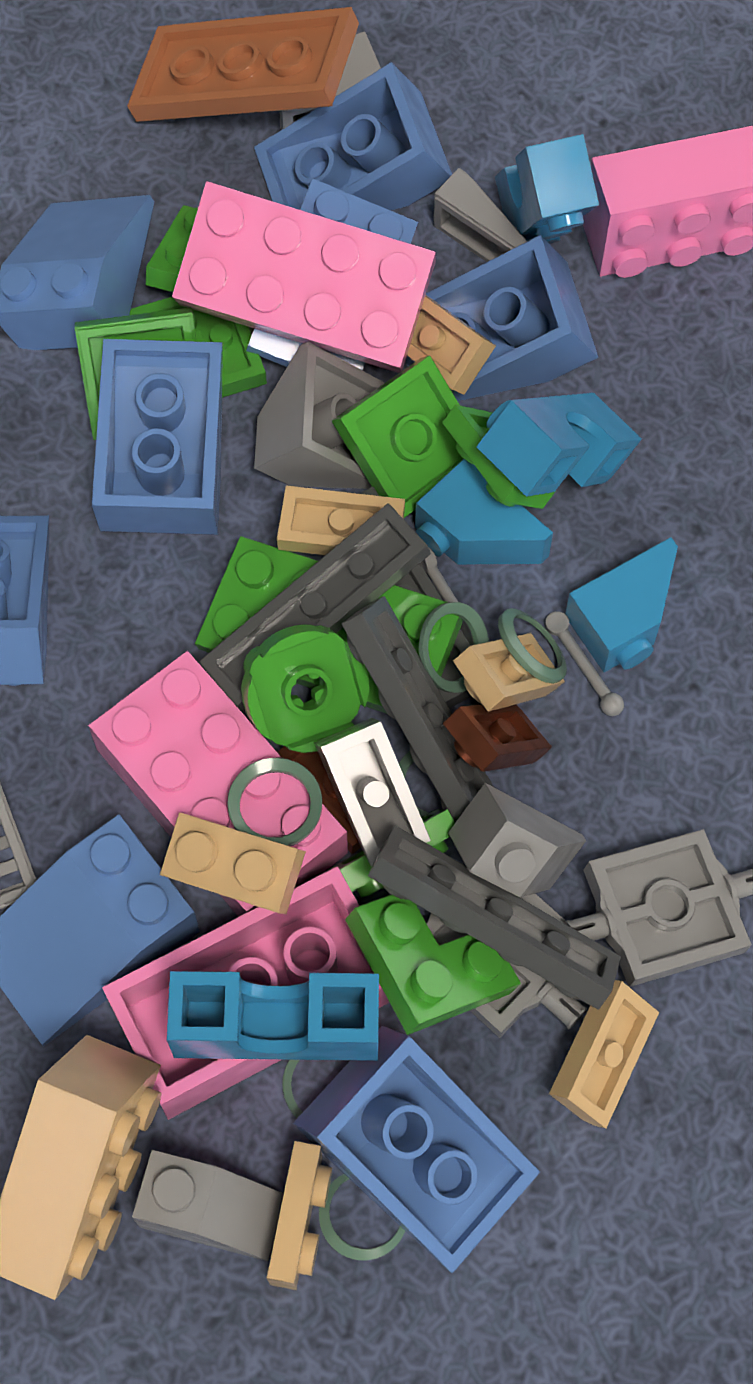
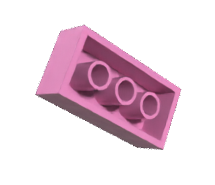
(672, 203)
(304, 277)
(183, 747)
(266, 951)

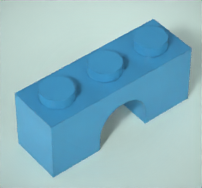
(548, 188)
(556, 436)
(234, 1019)

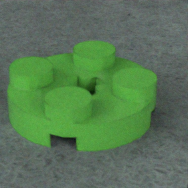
(273, 671)

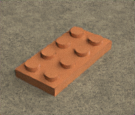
(244, 65)

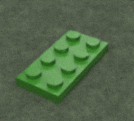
(262, 572)

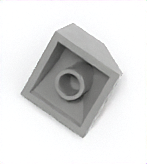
(296, 425)

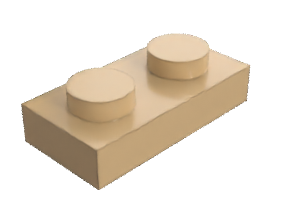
(451, 343)
(321, 519)
(497, 678)
(232, 863)
(604, 1055)
(305, 1187)

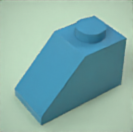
(474, 527)
(624, 608)

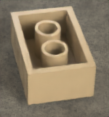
(73, 1164)

